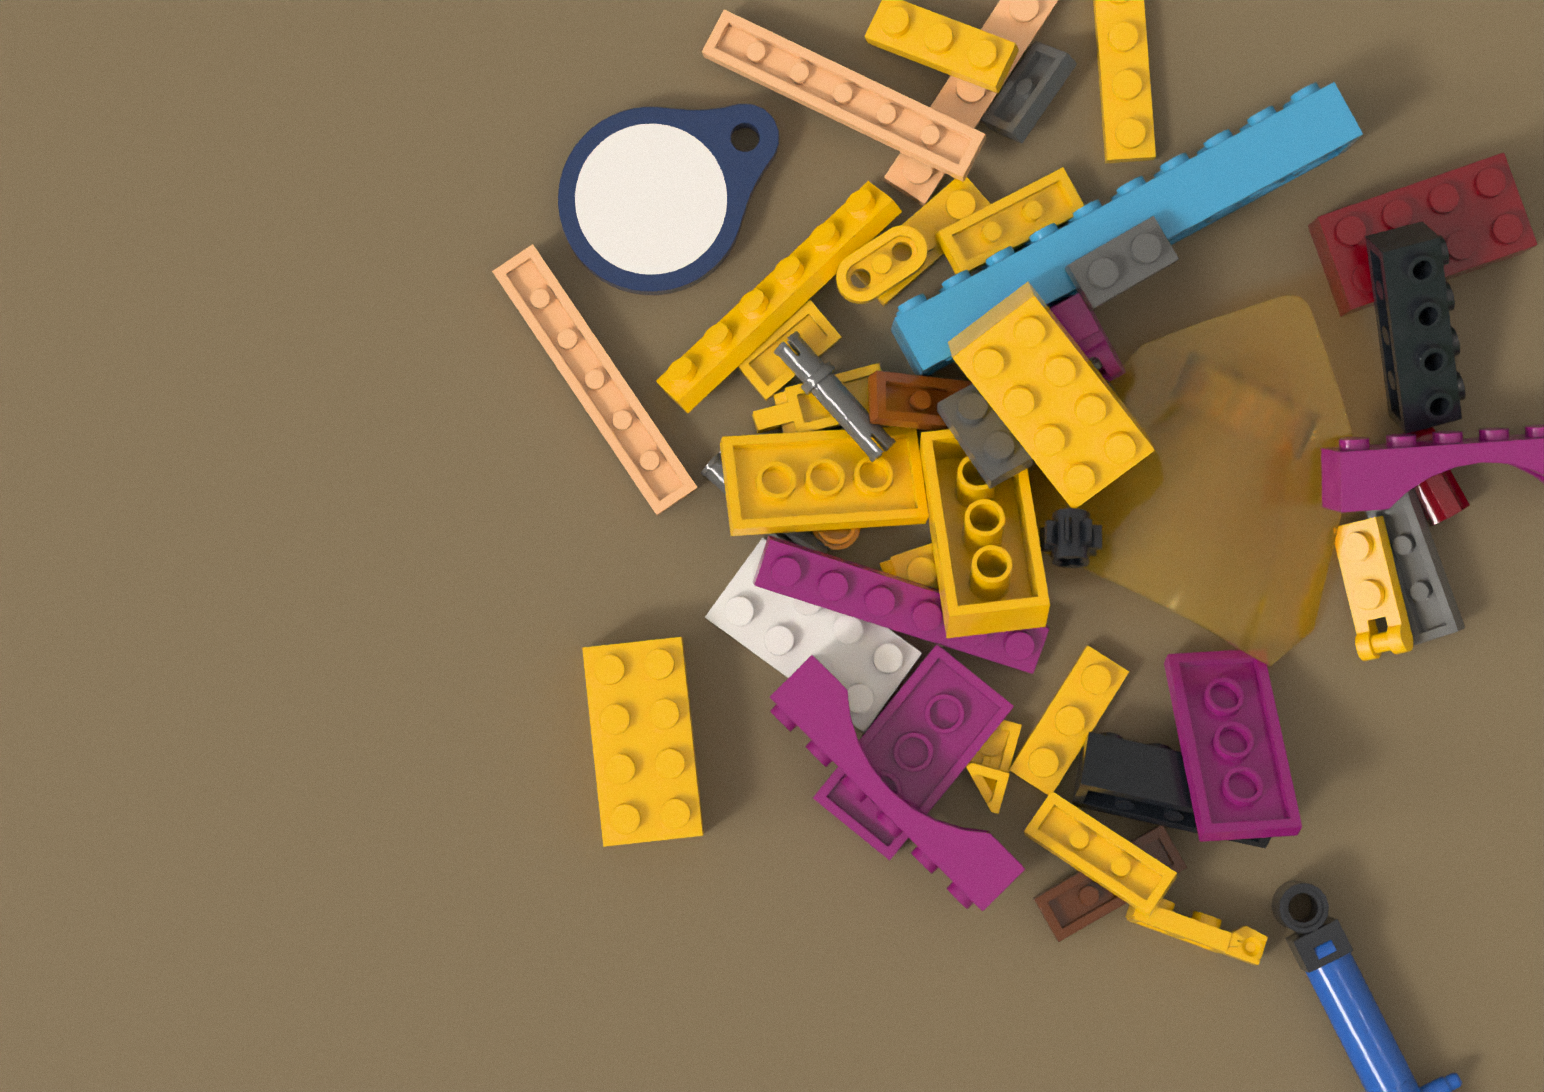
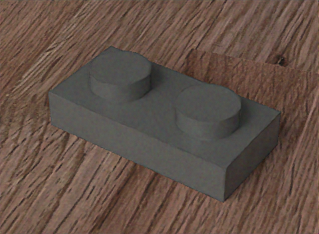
(1029, 91)
(1121, 263)
(983, 436)

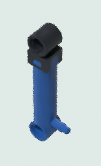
(1345, 996)

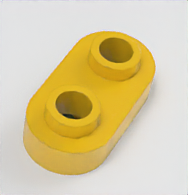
(881, 265)

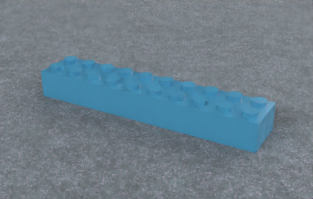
(1180, 197)

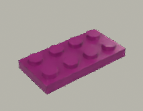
(919, 744)
(1232, 746)

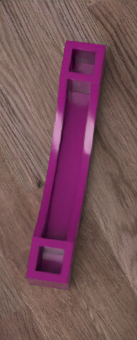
(1378, 475)
(968, 856)

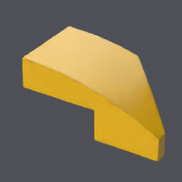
(992, 763)

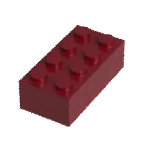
(1469, 206)

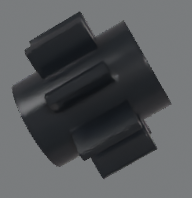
(1071, 538)

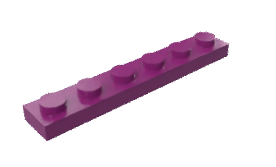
(884, 602)

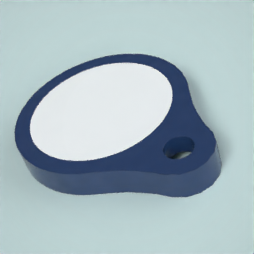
(662, 193)

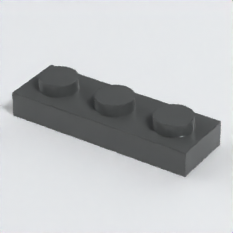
(1420, 572)

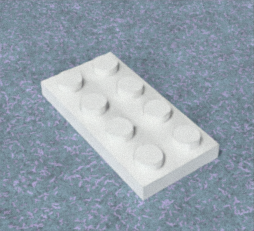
(788, 631)

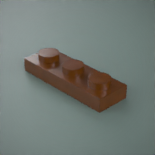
(1082, 901)

